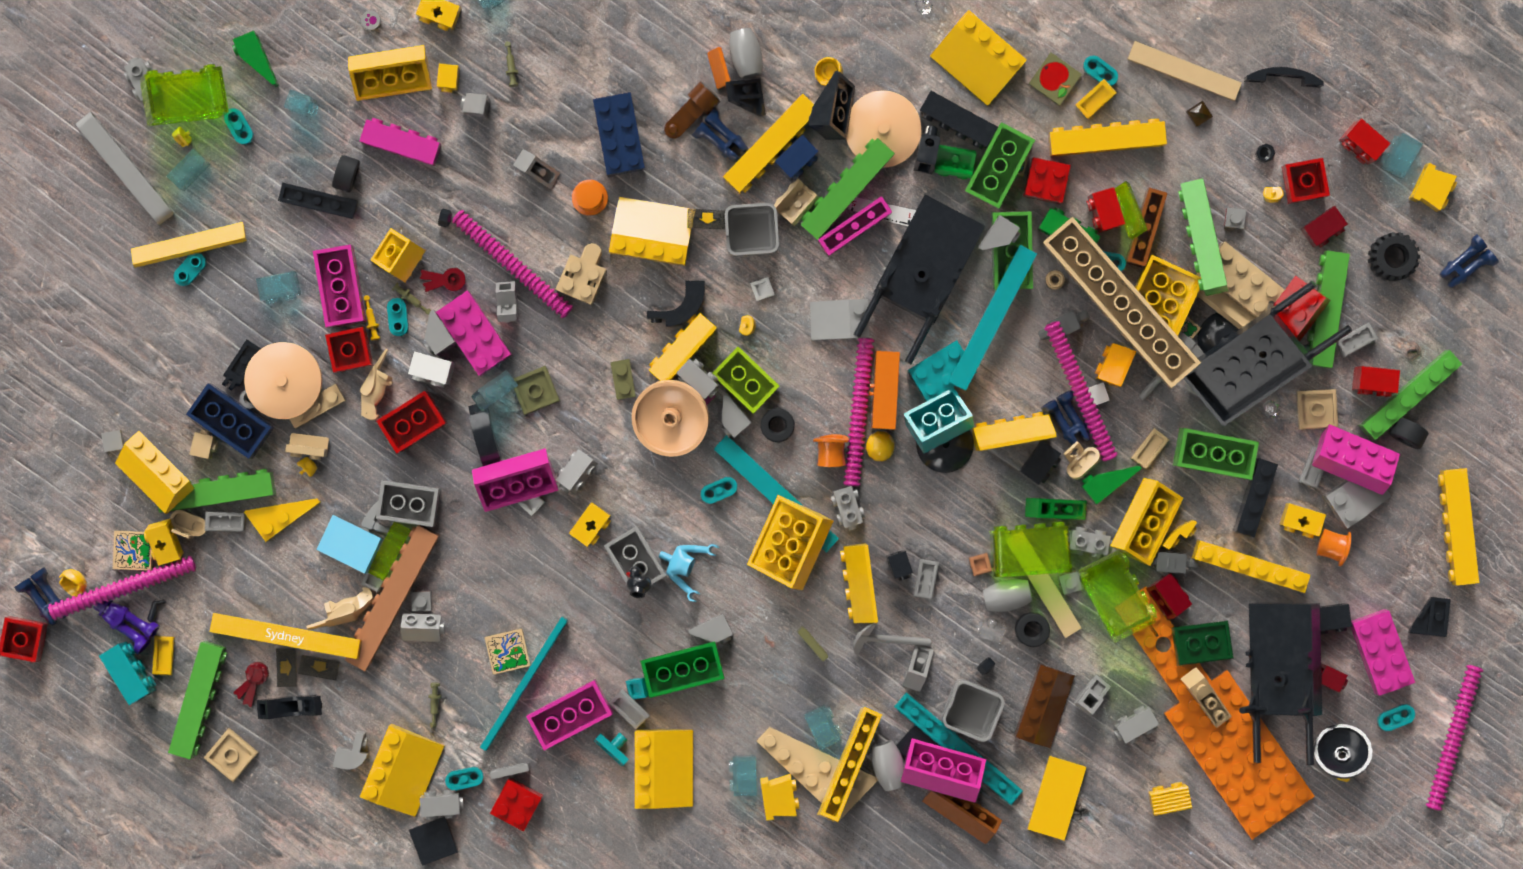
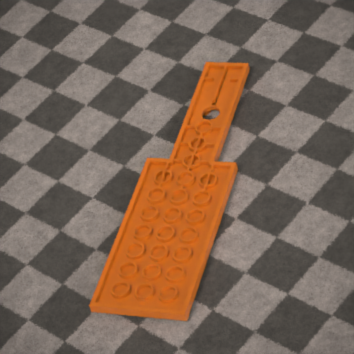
(1253, 791)

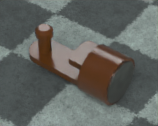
(701, 100)

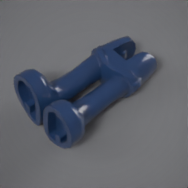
(704, 132)
(1485, 258)
(1065, 401)
(27, 586)

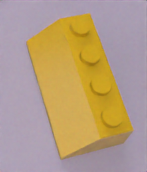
(389, 72)
(684, 347)
(153, 473)
(1147, 521)

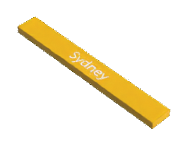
(285, 635)

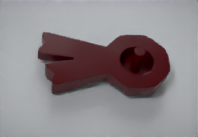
(452, 279)
(256, 674)

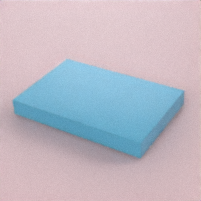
(349, 544)

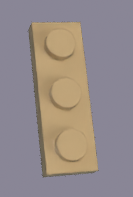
(327, 400)

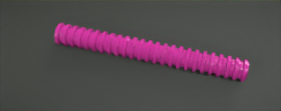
(512, 263)
(1080, 390)
(858, 412)
(122, 587)
(1454, 737)

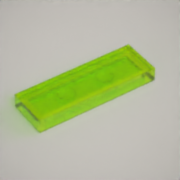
(1132, 215)
(389, 550)

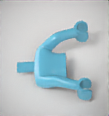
(681, 564)

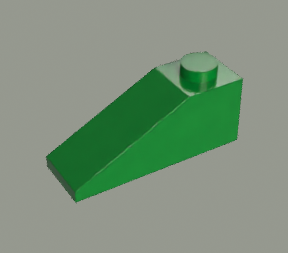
(252, 52)
(1103, 484)
(1055, 508)

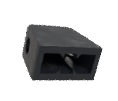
(927, 156)

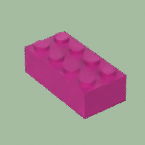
(339, 286)
(474, 333)
(1356, 459)
(515, 480)
(1382, 652)
(569, 714)
(943, 770)

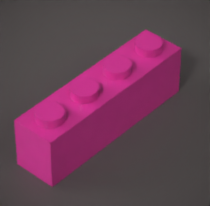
(400, 142)
(854, 226)

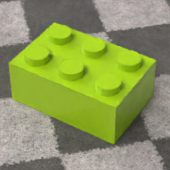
(745, 380)

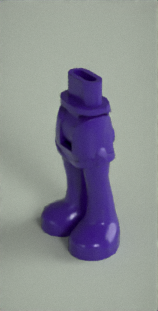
(115, 616)

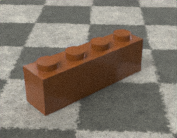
(1151, 211)
(965, 814)

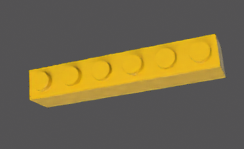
(1109, 138)
(769, 145)
(1459, 526)
(1250, 566)
(849, 764)

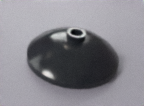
(1213, 330)
(950, 458)
(1347, 741)

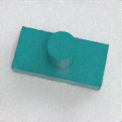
(612, 748)

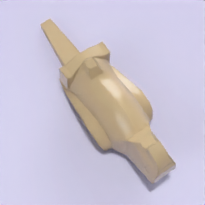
(374, 389)
(345, 610)

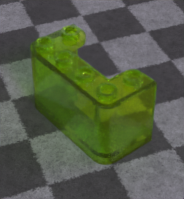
(184, 96)
(1030, 550)
(1116, 596)

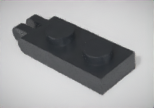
(237, 368)

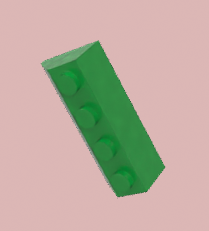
(682, 669)

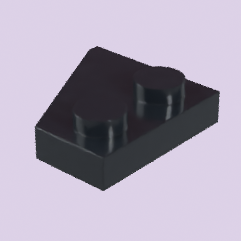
(746, 95)
(1432, 618)

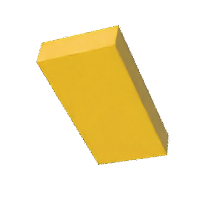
(1096, 98)
(163, 655)

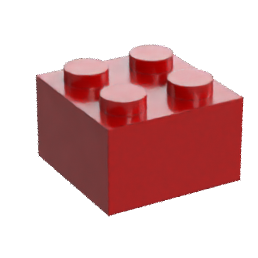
(1364, 142)
(1046, 180)
(1305, 180)
(1105, 210)
(349, 349)
(1378, 380)
(23, 639)
(516, 804)

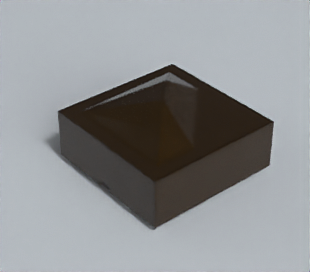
(1199, 114)

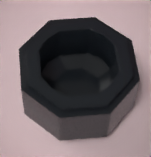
(1265, 153)
(445, 218)
(986, 666)

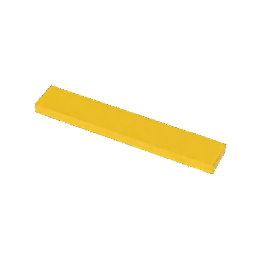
(188, 244)

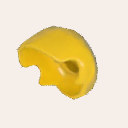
(825, 69)
(880, 446)
(73, 582)

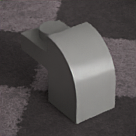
(506, 301)
(1092, 695)
(352, 758)

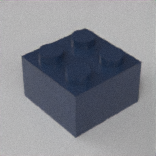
(797, 158)

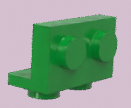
(955, 162)

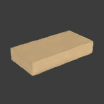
(1149, 449)

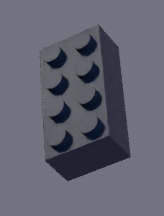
(619, 134)
(230, 420)

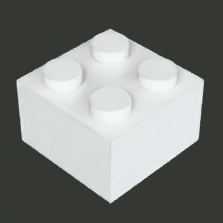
(431, 368)

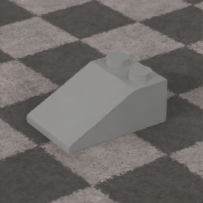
(837, 319)
(1353, 502)

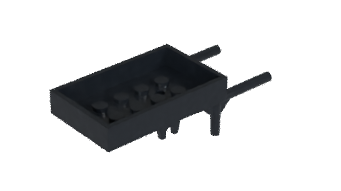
(936, 245)
(1239, 376)
(1288, 646)

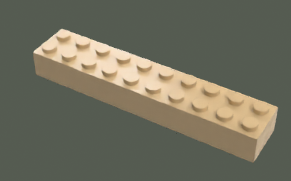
(1121, 303)

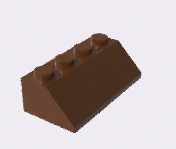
(1044, 705)

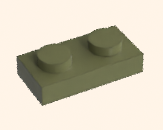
(623, 379)

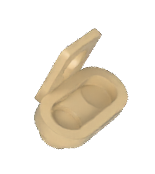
(1082, 461)
(187, 524)

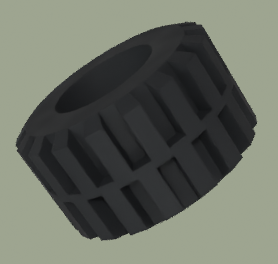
(1409, 251)

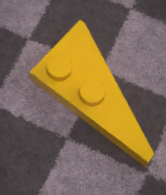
(275, 518)

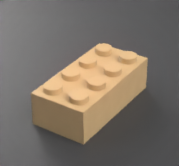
(1247, 283)

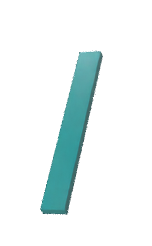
(992, 317)
(760, 478)
(524, 683)
(948, 739)

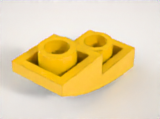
(1184, 530)

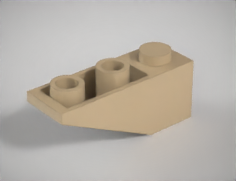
(1206, 697)

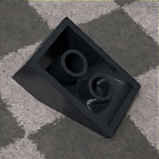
(833, 108)

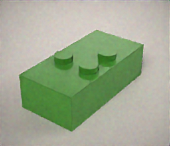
(1000, 165)
(1004, 254)
(1215, 453)

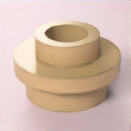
(1061, 279)

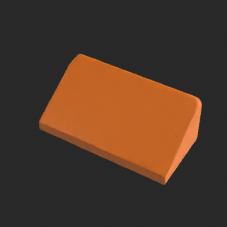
(718, 67)

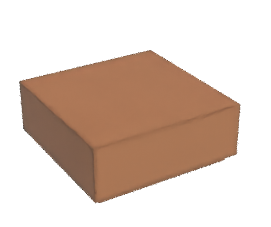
(980, 564)

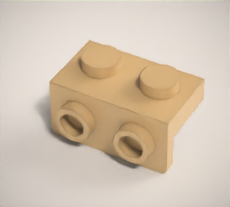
(795, 202)
(308, 445)

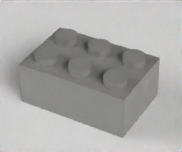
(408, 503)
(633, 550)

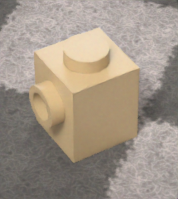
(203, 444)

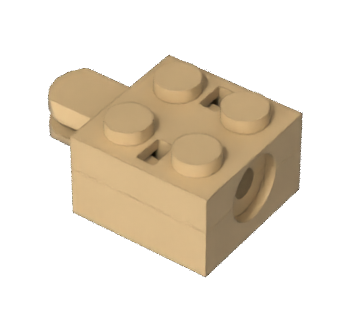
(582, 274)

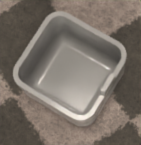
(751, 229)
(972, 710)

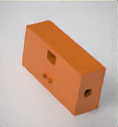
(885, 390)

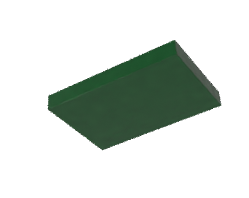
(1202, 643)

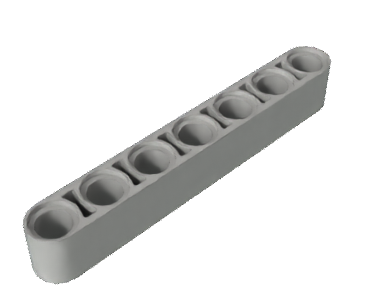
(125, 168)

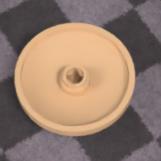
(888, 118)
(283, 380)
(670, 418)

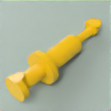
(372, 325)

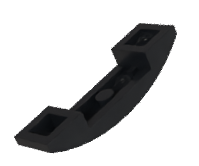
(1307, 78)

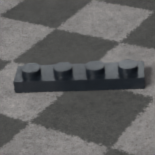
(317, 200)

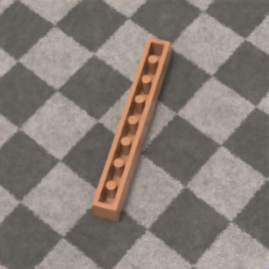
(394, 594)

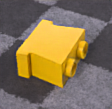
(1433, 187)
(779, 797)

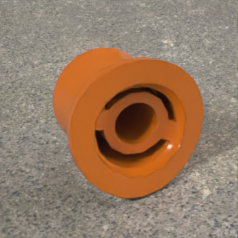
(589, 197)
(831, 450)
(1334, 546)

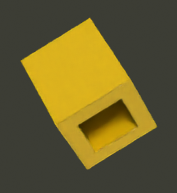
(448, 77)

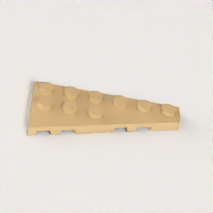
(812, 766)

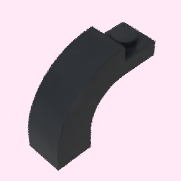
(691, 304)
(484, 435)
(289, 706)

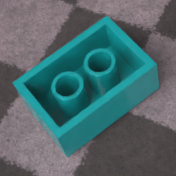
(934, 372)
(938, 420)
(128, 672)

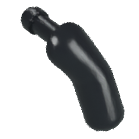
(153, 610)

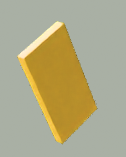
(1056, 797)

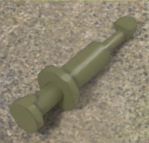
(511, 66)
(410, 298)
(434, 702)

